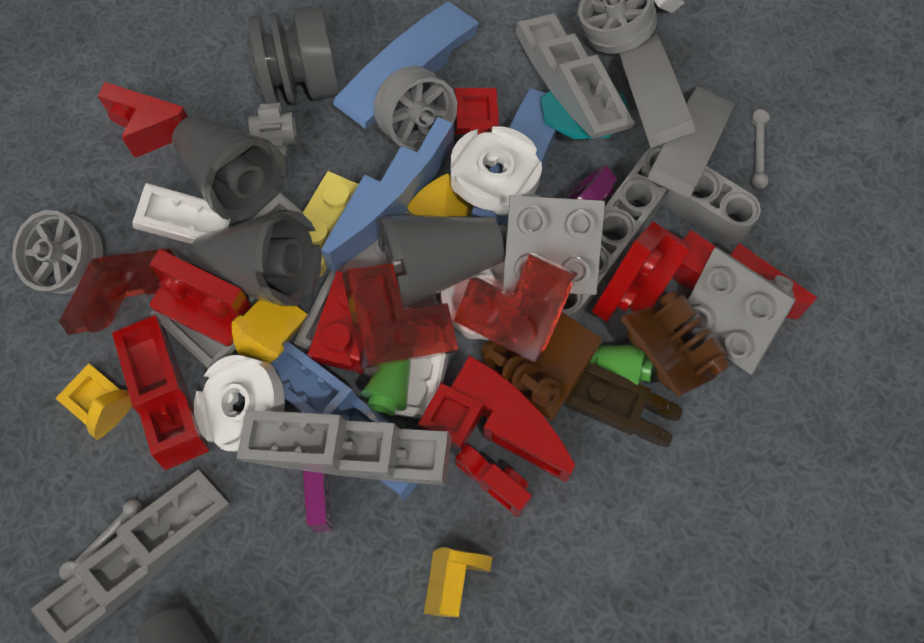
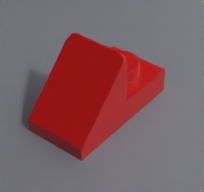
(146, 119)

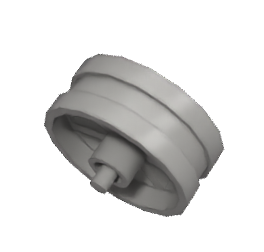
(622, 23)
(413, 105)
(37, 243)

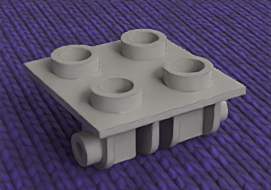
(557, 230)
(740, 308)

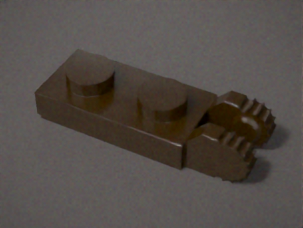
(620, 404)

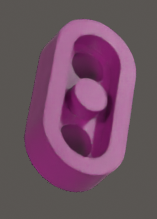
(596, 185)

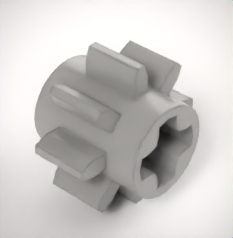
(274, 126)

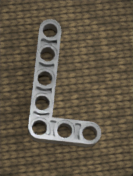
(706, 213)

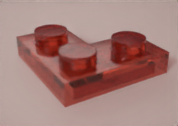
(106, 286)
(520, 319)
(386, 330)

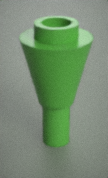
(625, 361)
(388, 388)

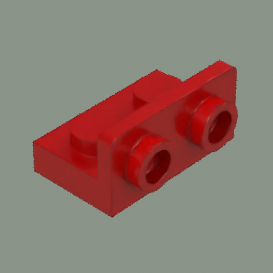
(643, 272)
(197, 298)
(335, 336)

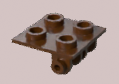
(676, 359)
(555, 375)

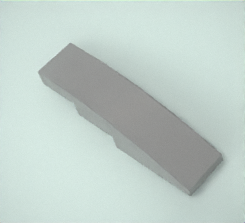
(573, 77)
(657, 93)
(686, 157)
(345, 447)
(131, 559)

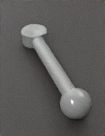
(760, 119)
(130, 509)

